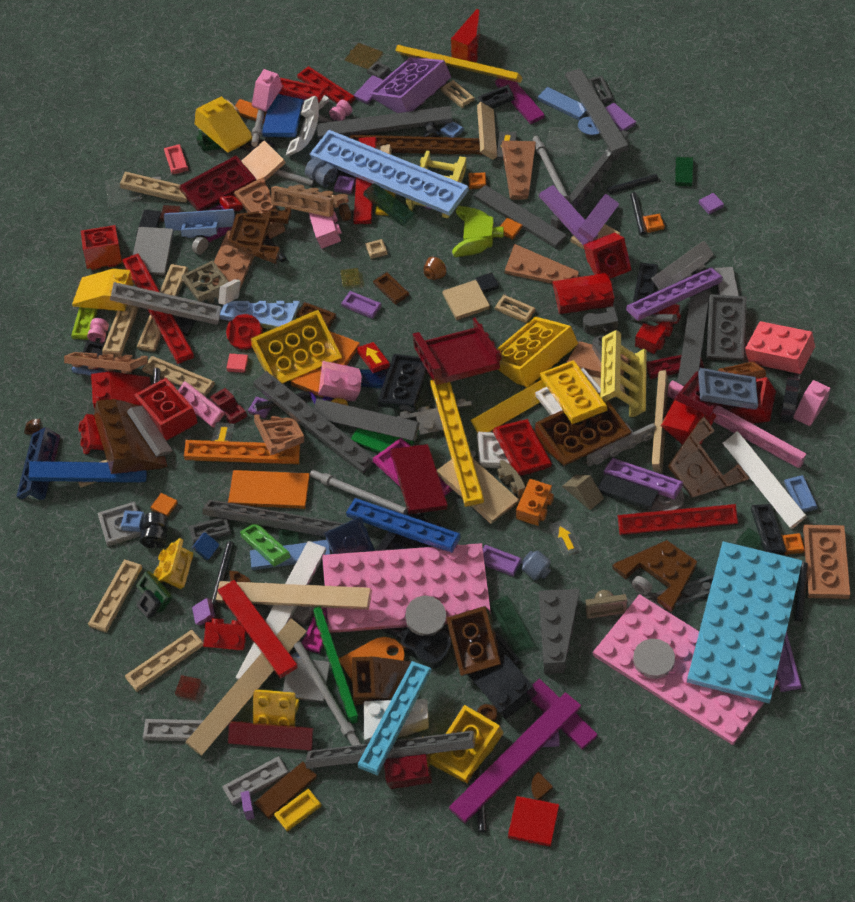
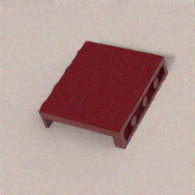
(458, 354)

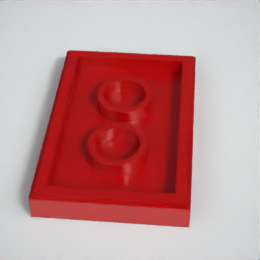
(522, 447)

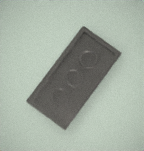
(726, 328)

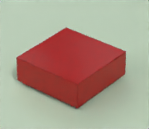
(230, 202)

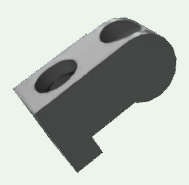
(600, 322)

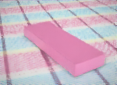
(202, 405)

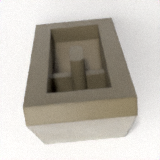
(584, 490)

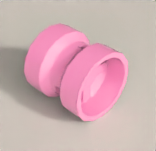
(341, 110)
(98, 330)

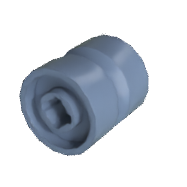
(320, 171)

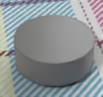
(199, 245)
(641, 585)

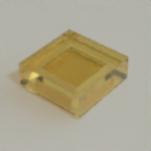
(350, 277)

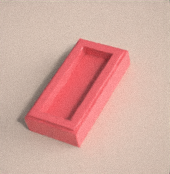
(176, 159)

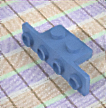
(199, 222)

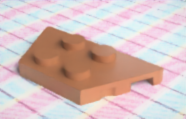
(279, 433)

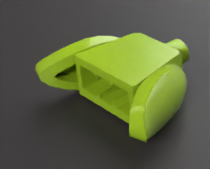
(478, 232)

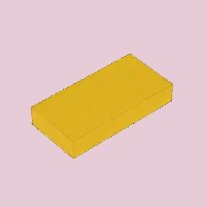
(297, 810)

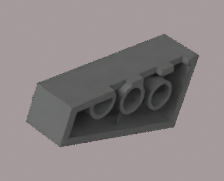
(557, 621)

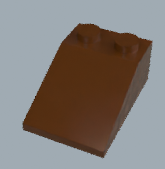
(474, 640)

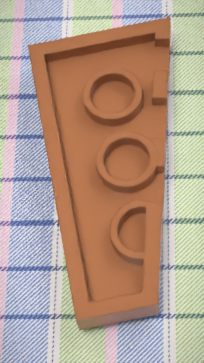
(258, 198)

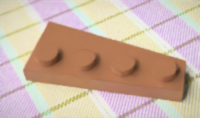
(518, 164)
(536, 267)
(106, 361)

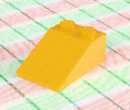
(222, 124)
(96, 290)
(466, 761)

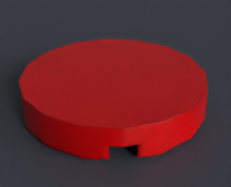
(242, 330)

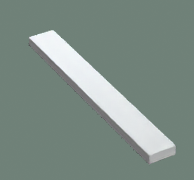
(280, 615)

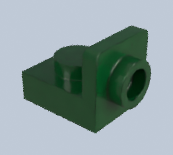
(206, 142)

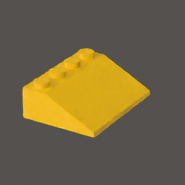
(296, 347)
(535, 350)

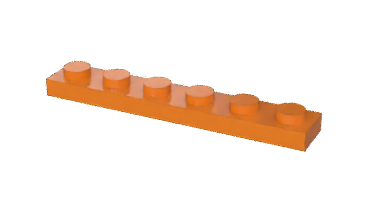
(238, 452)

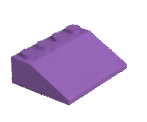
(411, 84)

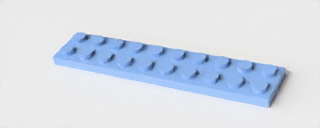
(390, 172)

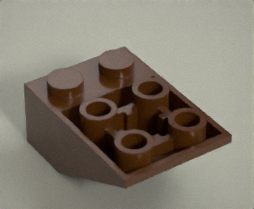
(376, 678)

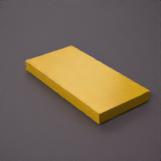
(573, 392)

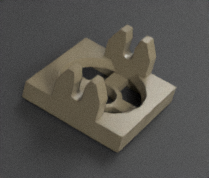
(202, 273)

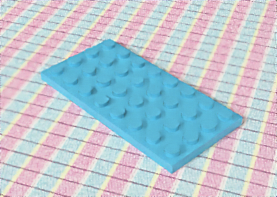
(745, 622)

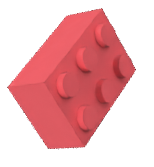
(780, 347)

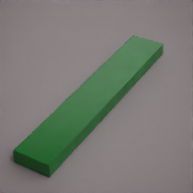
(335, 665)

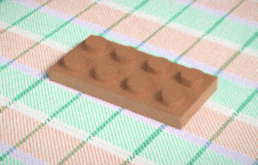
(231, 262)
(826, 561)

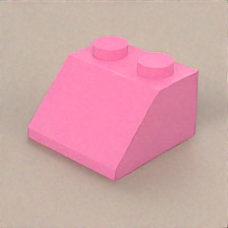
(339, 381)

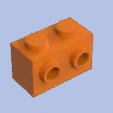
(534, 502)

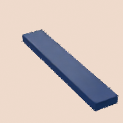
(80, 472)
(404, 525)

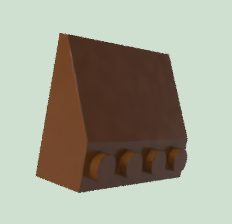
(121, 439)
(573, 441)

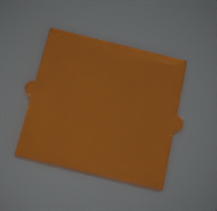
(363, 56)

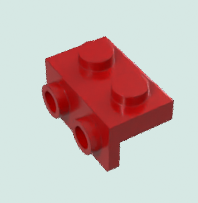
(89, 434)
(224, 635)

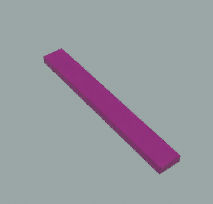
(515, 757)

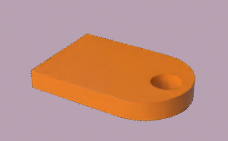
(375, 648)

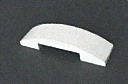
(310, 111)

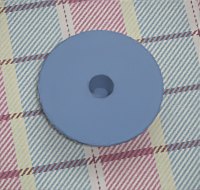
(587, 126)

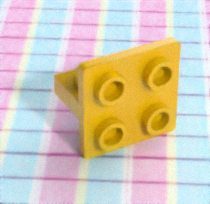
(174, 564)
(274, 707)

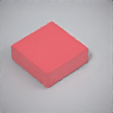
(237, 363)

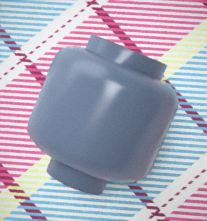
(536, 565)

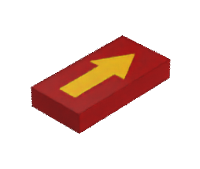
(373, 357)

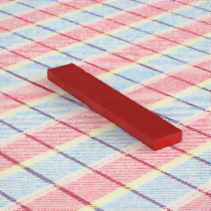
(363, 206)
(677, 519)
(257, 629)

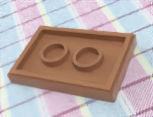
(587, 359)

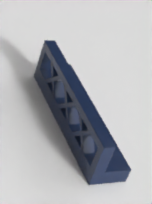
(41, 449)

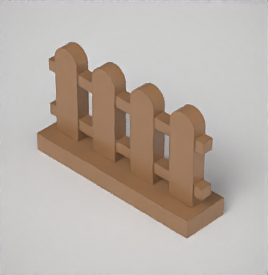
(307, 200)

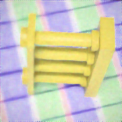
(458, 173)
(611, 376)

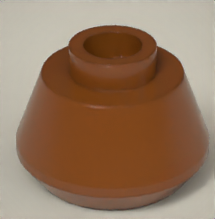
(434, 268)

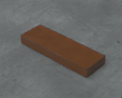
(285, 790)

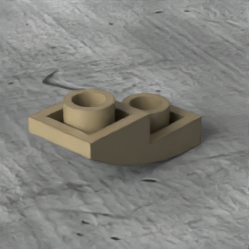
(511, 477)

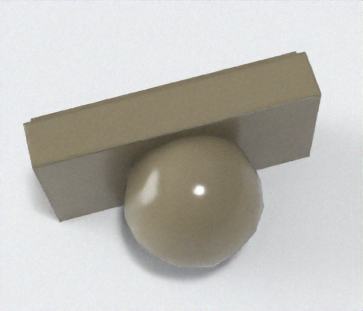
(605, 604)

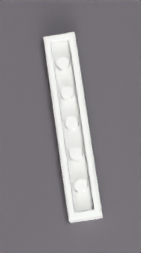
(764, 480)

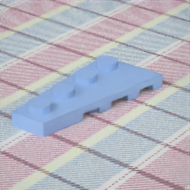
(268, 314)

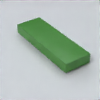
(265, 544)

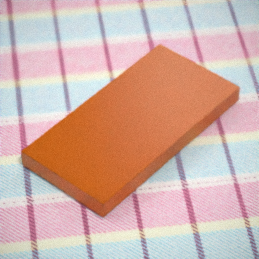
(311, 380)
(269, 489)

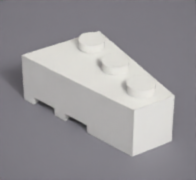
(415, 722)

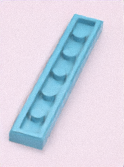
(394, 718)

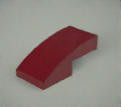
(228, 404)

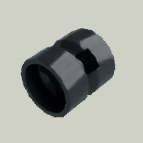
(154, 530)

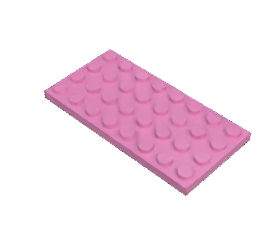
(400, 577)
(715, 710)

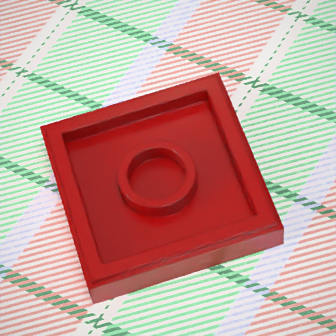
(533, 821)

